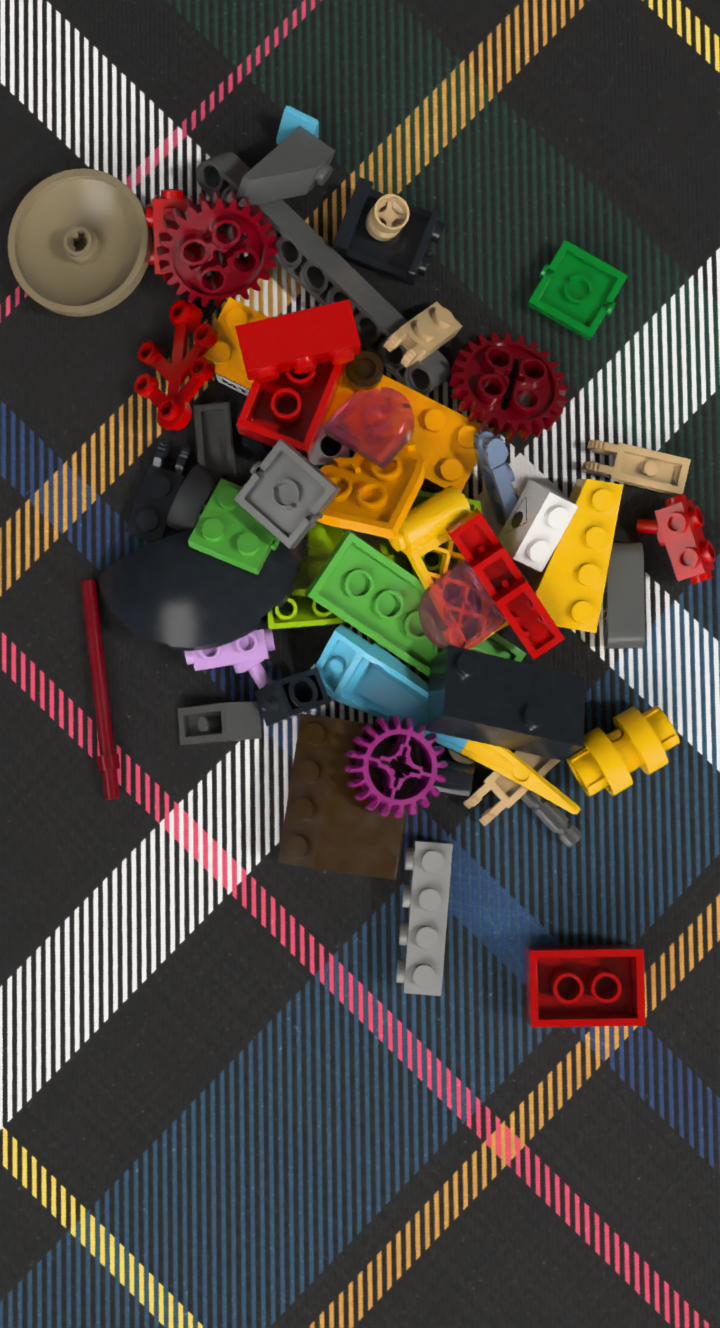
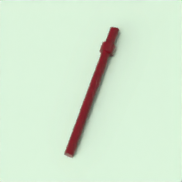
(108, 761)

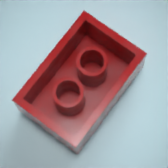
(291, 407)
(585, 985)

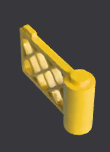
(426, 530)

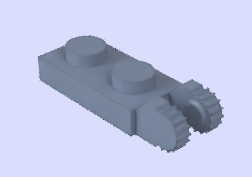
(496, 473)

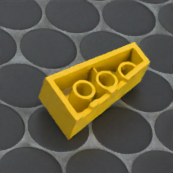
(577, 570)

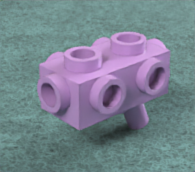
(243, 654)

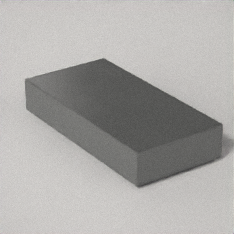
(215, 437)

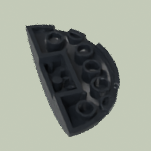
(193, 598)

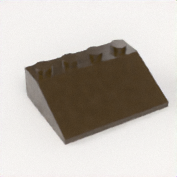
(322, 817)

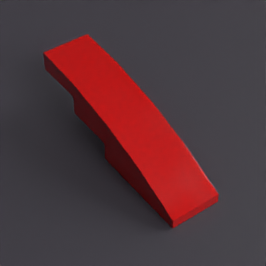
(505, 584)

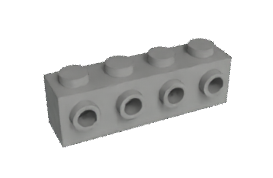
(427, 917)

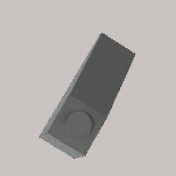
(288, 169)

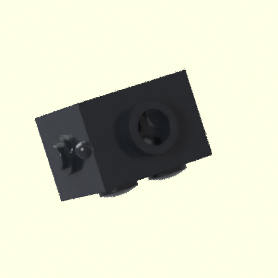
(291, 696)

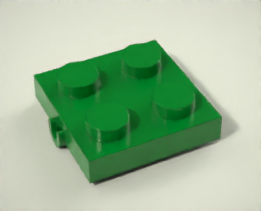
(577, 290)

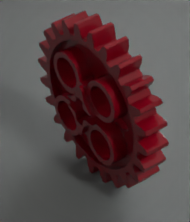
(200, 225)
(534, 393)

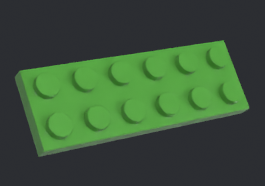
(385, 603)

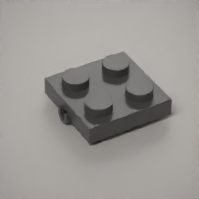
(287, 494)

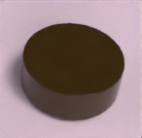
(365, 371)

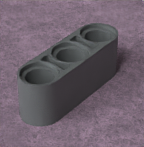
(624, 598)

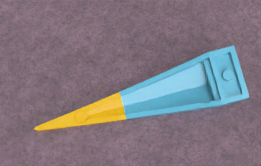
(382, 686)

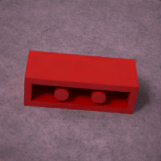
(299, 341)

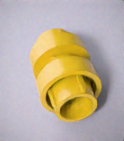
(635, 743)

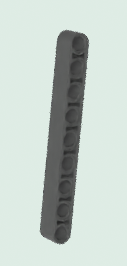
(328, 276)

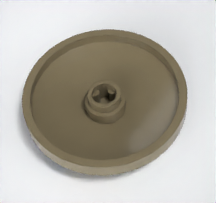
(79, 242)

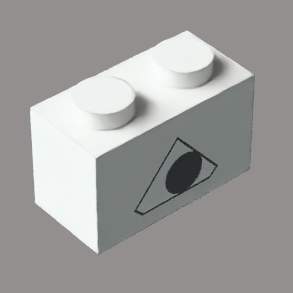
(536, 525)

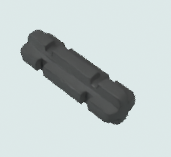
(552, 818)

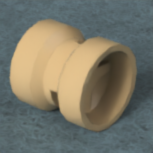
(393, 212)

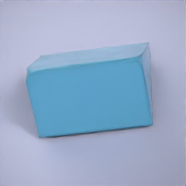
(292, 120)

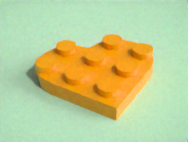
(371, 497)

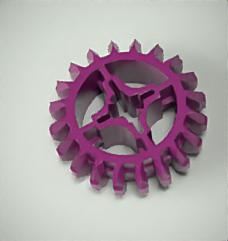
(426, 774)

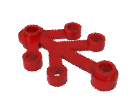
(173, 408)

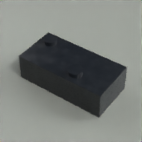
(506, 703)

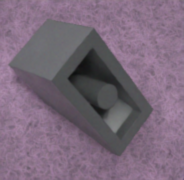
(219, 723)

